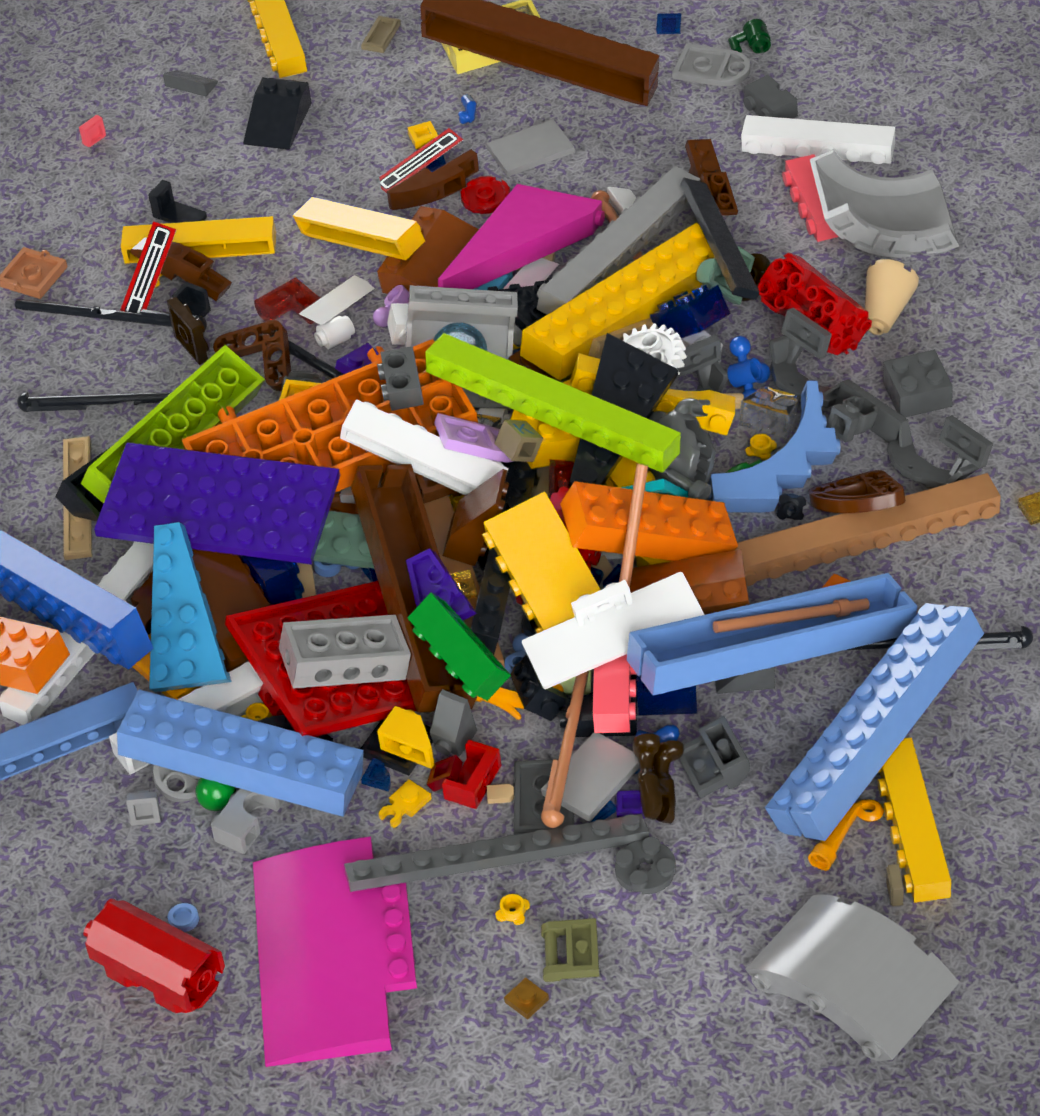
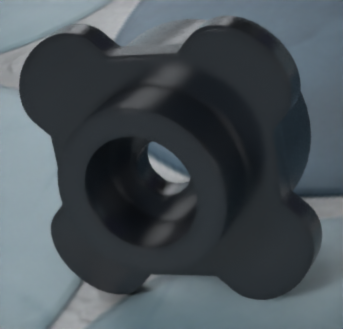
(794, 500)

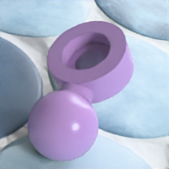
(396, 295)

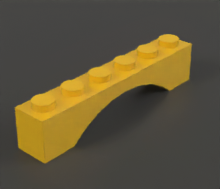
(719, 411)

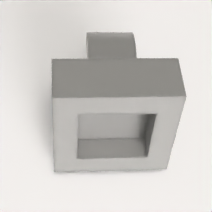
(143, 807)

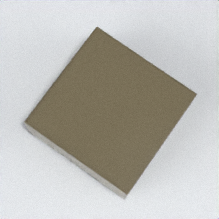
(894, 885)

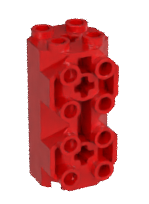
(800, 286)
(154, 955)

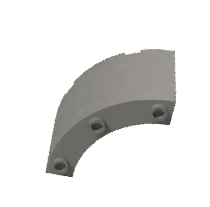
(884, 212)
(855, 972)

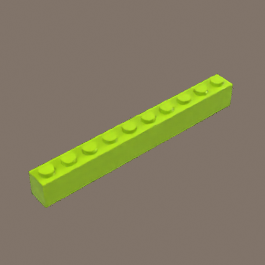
(553, 402)

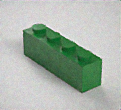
(458, 647)

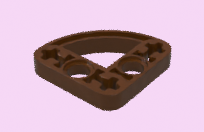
(850, 496)

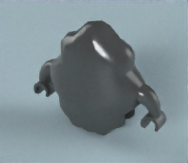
(696, 446)

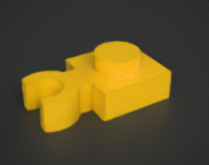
(407, 800)

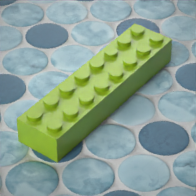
(184, 412)

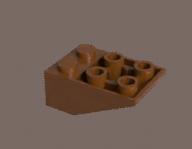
(466, 527)

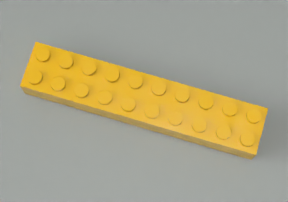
(615, 302)

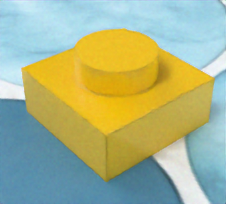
(421, 134)

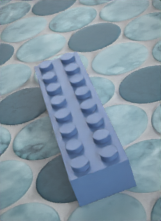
(240, 752)

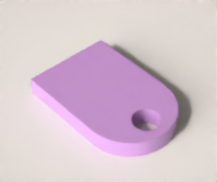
(469, 437)

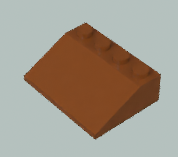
(444, 240)
(714, 578)

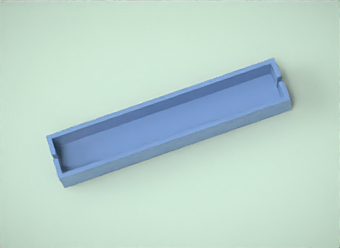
(693, 654)
(874, 721)

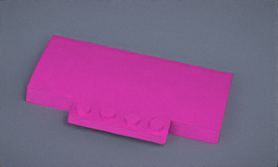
(328, 954)

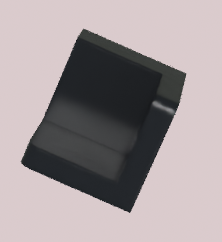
(194, 297)

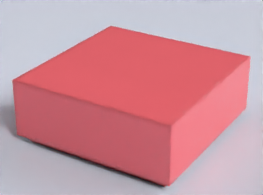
(92, 131)

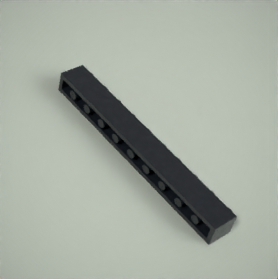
(494, 584)

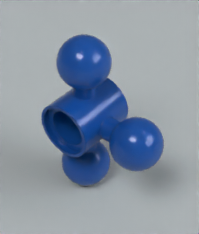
(746, 370)

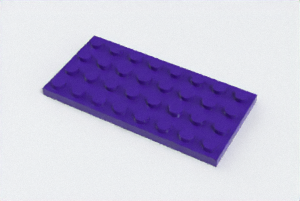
(222, 500)

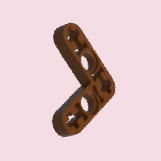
(263, 343)

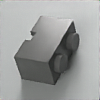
(768, 100)

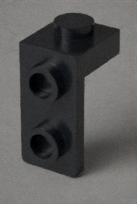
(168, 210)
(531, 693)

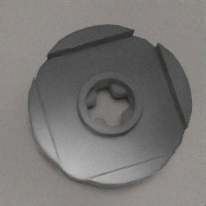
(645, 851)

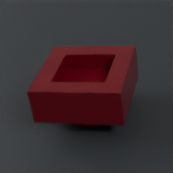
(444, 769)

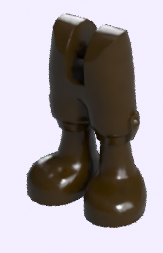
(656, 785)

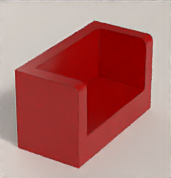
(475, 774)

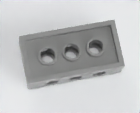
(344, 651)

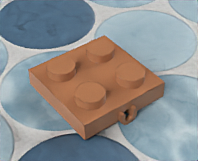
(32, 272)

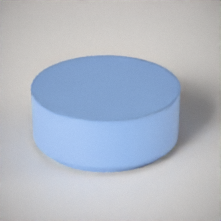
(183, 916)

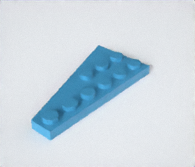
(181, 620)

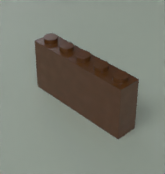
(228, 592)

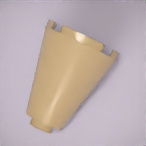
(887, 293)

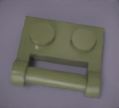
(580, 949)

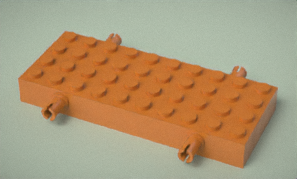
(310, 423)

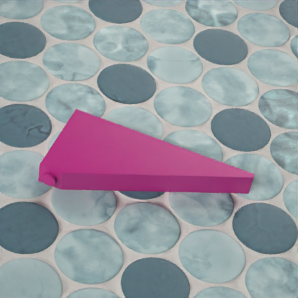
(520, 231)

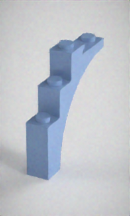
(760, 486)

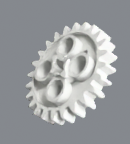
(659, 343)

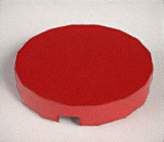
(479, 199)

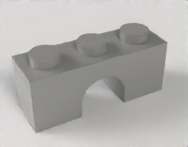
(236, 825)

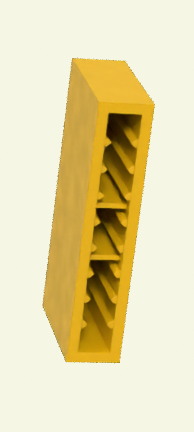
(539, 560)

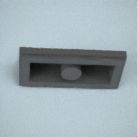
(189, 82)

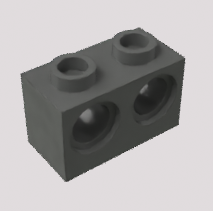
(401, 378)

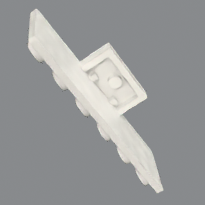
(603, 626)

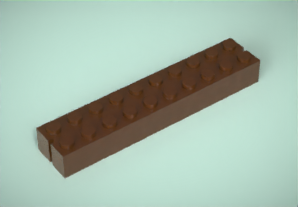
(543, 47)
(396, 531)

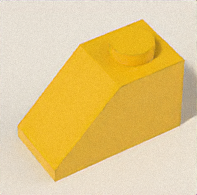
(406, 737)

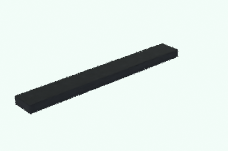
(719, 239)

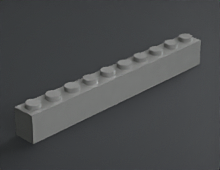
(618, 242)

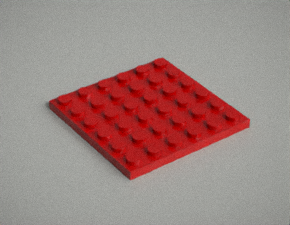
(321, 708)

